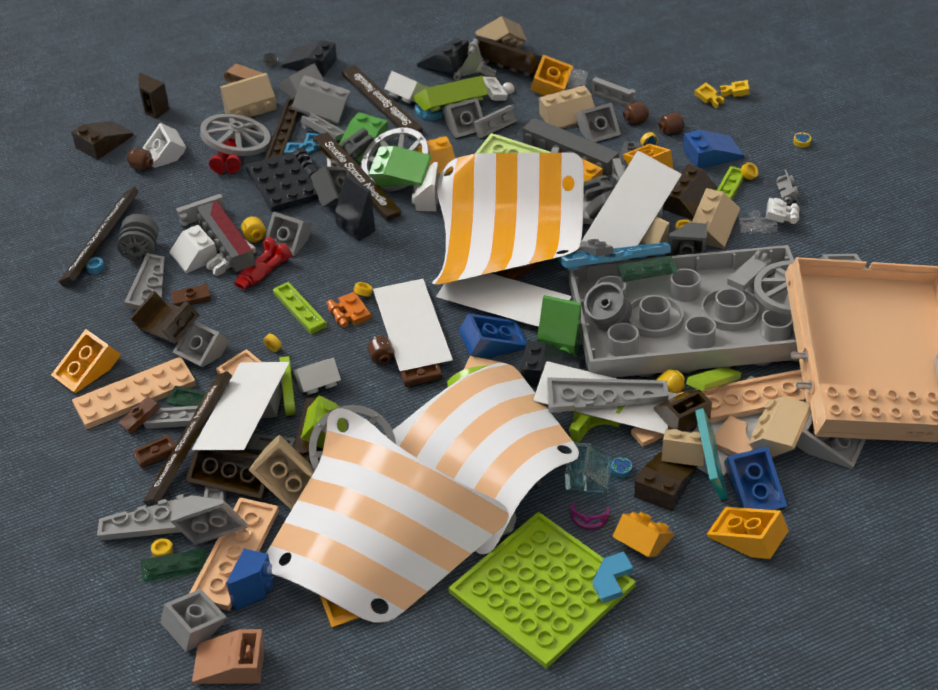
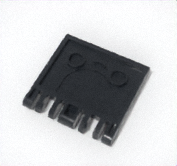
(285, 179)

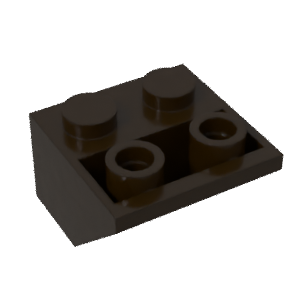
(153, 96)
(680, 410)

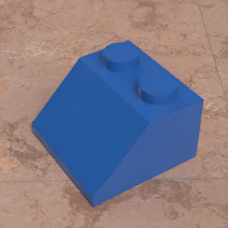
(250, 579)

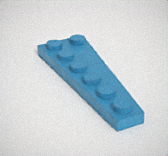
(574, 260)

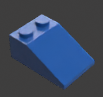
(710, 148)
(491, 336)
(755, 480)

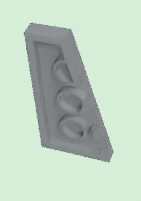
(147, 280)
(141, 522)

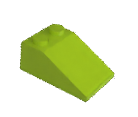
(315, 412)

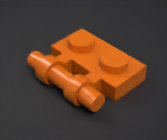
(354, 310)

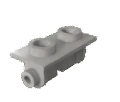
(786, 188)

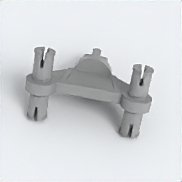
(474, 63)

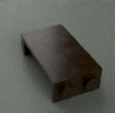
(164, 318)

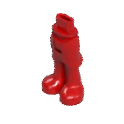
(233, 162)
(255, 274)

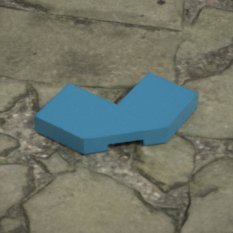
(308, 144)
(611, 568)

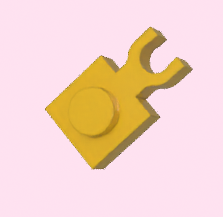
(737, 88)
(709, 94)

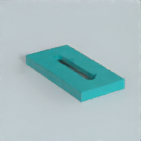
(711, 454)

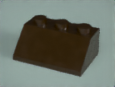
(688, 192)

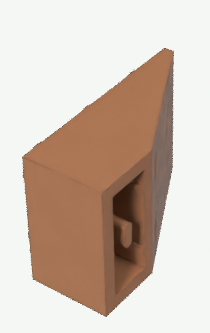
(230, 658)

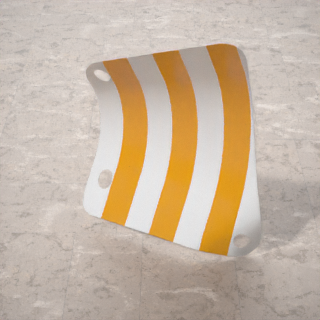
(508, 211)

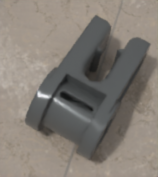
(357, 143)
(596, 187)

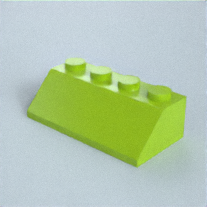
(450, 93)

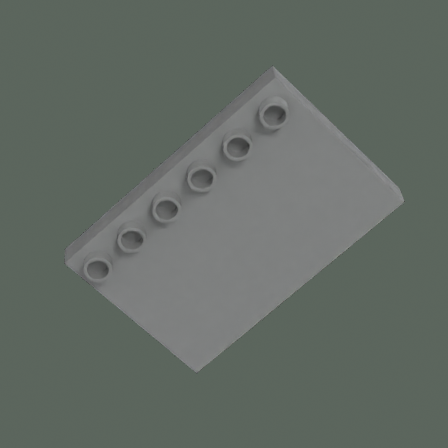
(686, 318)

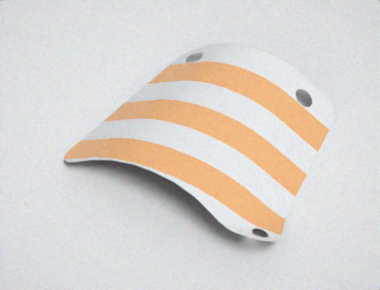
(488, 437)
(379, 523)

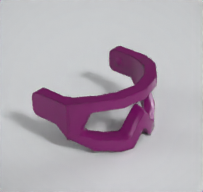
(604, 519)

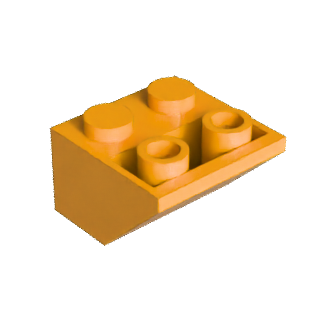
(642, 533)

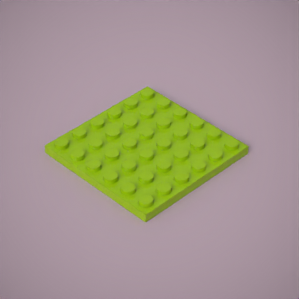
(538, 589)

